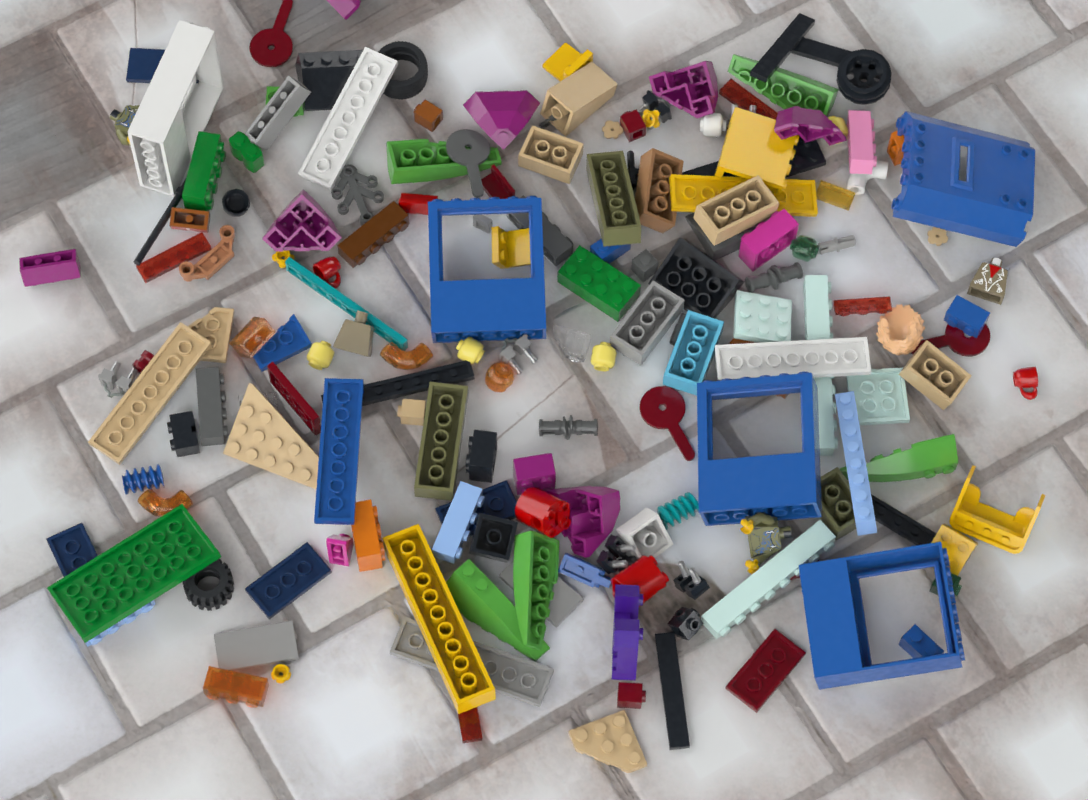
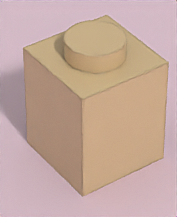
(412, 411)

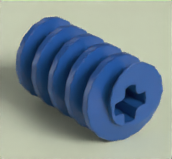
(142, 479)

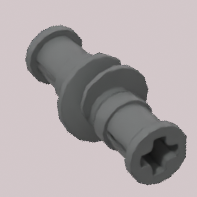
(773, 277)
(568, 427)

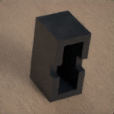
(184, 434)

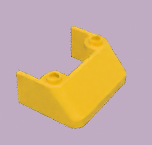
(992, 524)

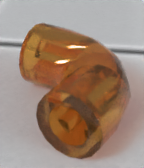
(406, 359)
(160, 506)

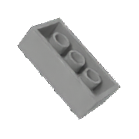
(647, 322)

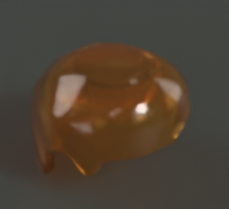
(499, 377)

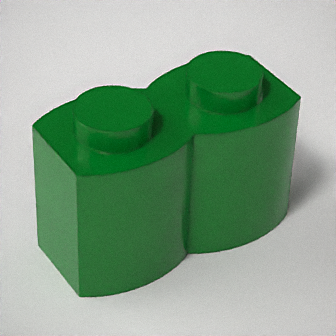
(246, 152)

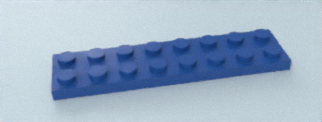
(339, 451)

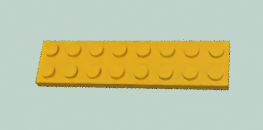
(691, 190)

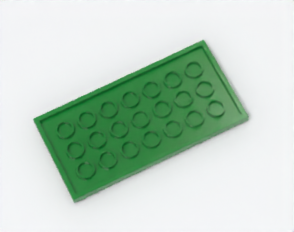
(133, 573)

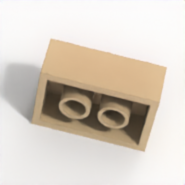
(550, 154)
(935, 375)

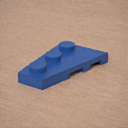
(284, 344)

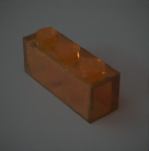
(235, 687)

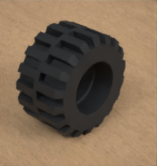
(212, 597)

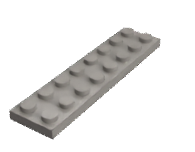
(508, 673)

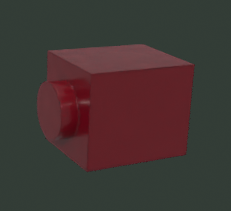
(632, 125)
(630, 695)

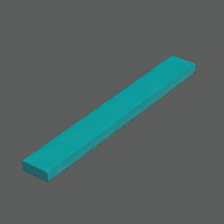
(344, 302)

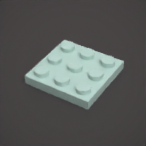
(761, 318)
(880, 397)

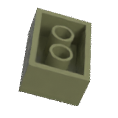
(837, 503)

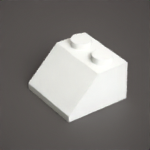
(646, 533)

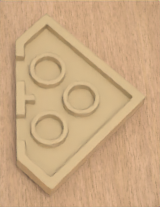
(217, 329)
(610, 742)

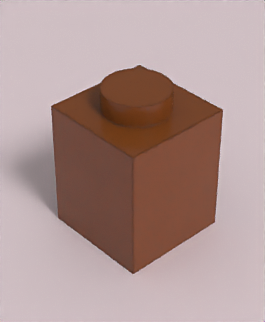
(428, 115)

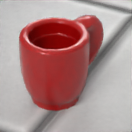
(327, 269)
(1026, 378)

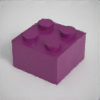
(534, 472)

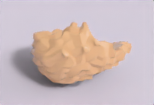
(900, 330)

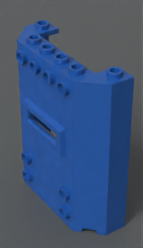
(997, 187)

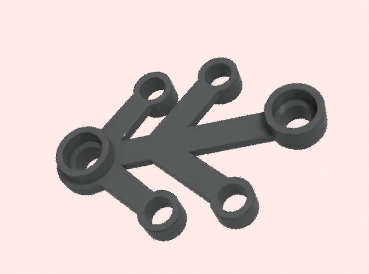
(356, 192)

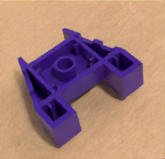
(626, 632)

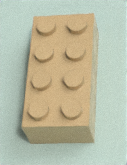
(736, 210)

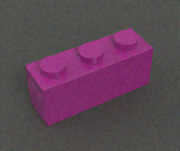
(50, 267)

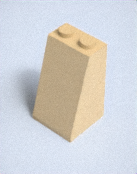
(577, 97)

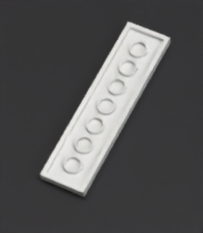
(348, 118)
(817, 357)

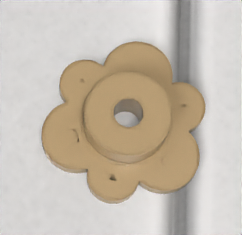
(612, 129)
(937, 232)

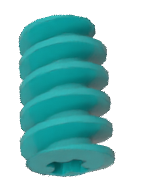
(677, 509)

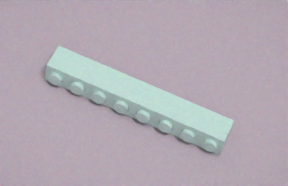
(768, 579)

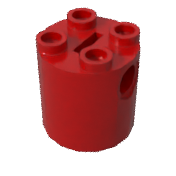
(543, 512)
(644, 574)

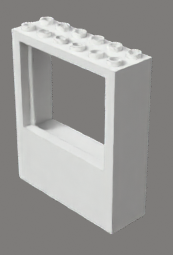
(176, 108)

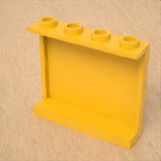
(755, 150)

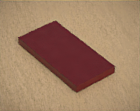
(294, 399)
(765, 670)

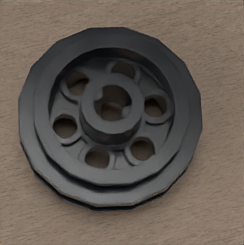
(855, 89)

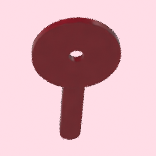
(273, 37)
(958, 343)
(666, 418)

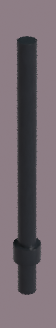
(160, 225)

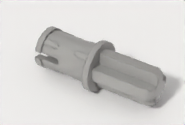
(837, 244)

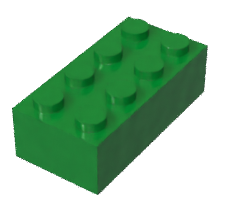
(203, 172)
(598, 283)

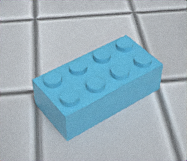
(693, 352)

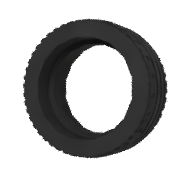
(408, 52)

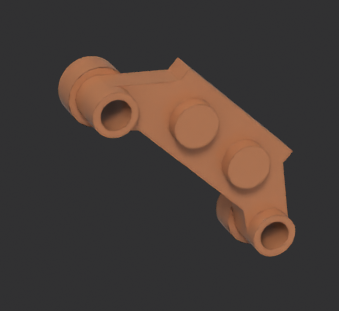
(213, 260)

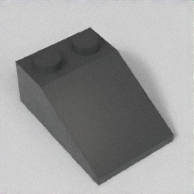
(719, 250)

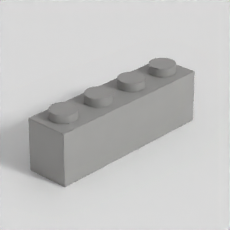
(277, 113)

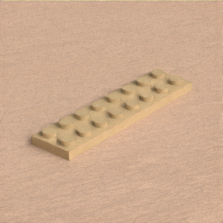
(150, 393)

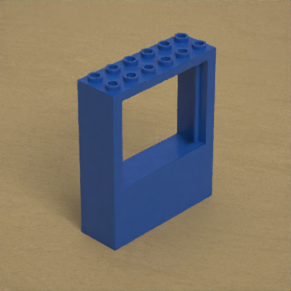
(487, 306)
(769, 484)
(838, 619)

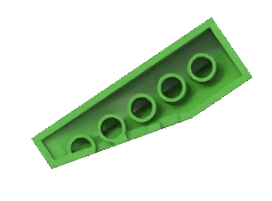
(786, 87)
(427, 161)
(920, 461)
(533, 579)
(488, 607)

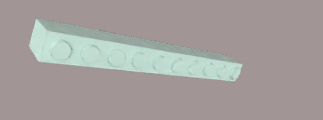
(818, 327)

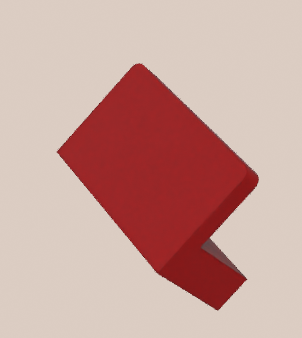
(415, 203)

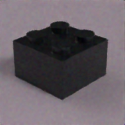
(481, 456)
(493, 537)

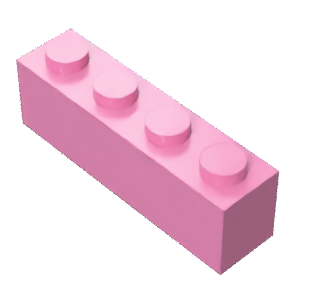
(860, 142)

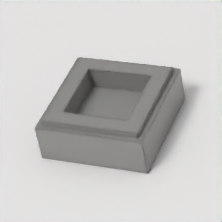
(482, 223)

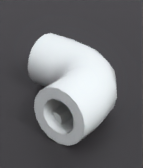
(858, 182)

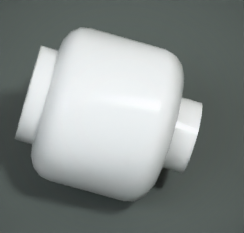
(712, 125)

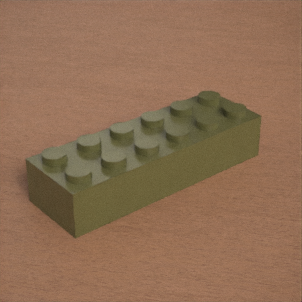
(613, 198)
(441, 441)

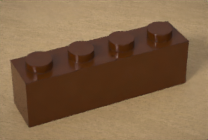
(373, 234)

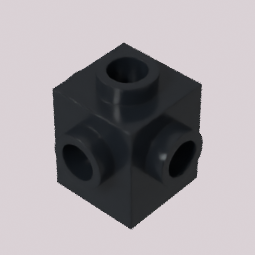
(685, 623)

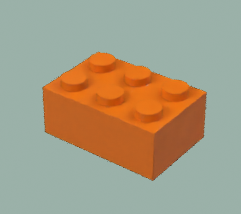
(367, 537)

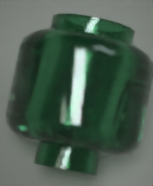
(804, 248)

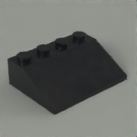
(325, 76)
(697, 279)

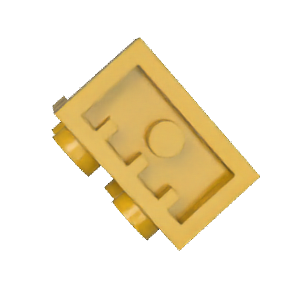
(566, 61)
(510, 247)
(958, 547)

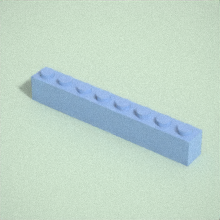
(855, 463)

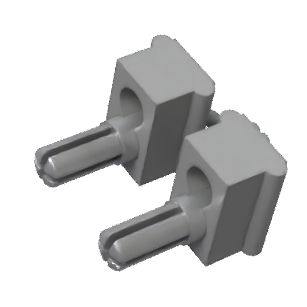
(522, 347)
(108, 380)

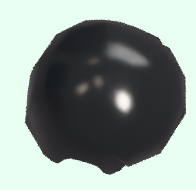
(235, 202)

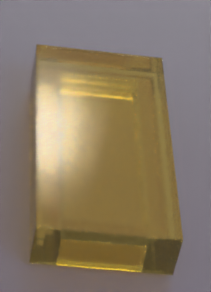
(835, 195)

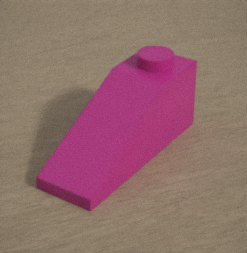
(339, 549)

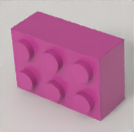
(768, 239)

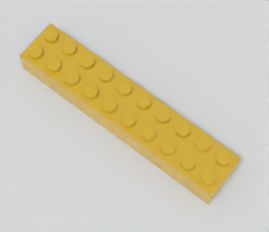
(439, 619)

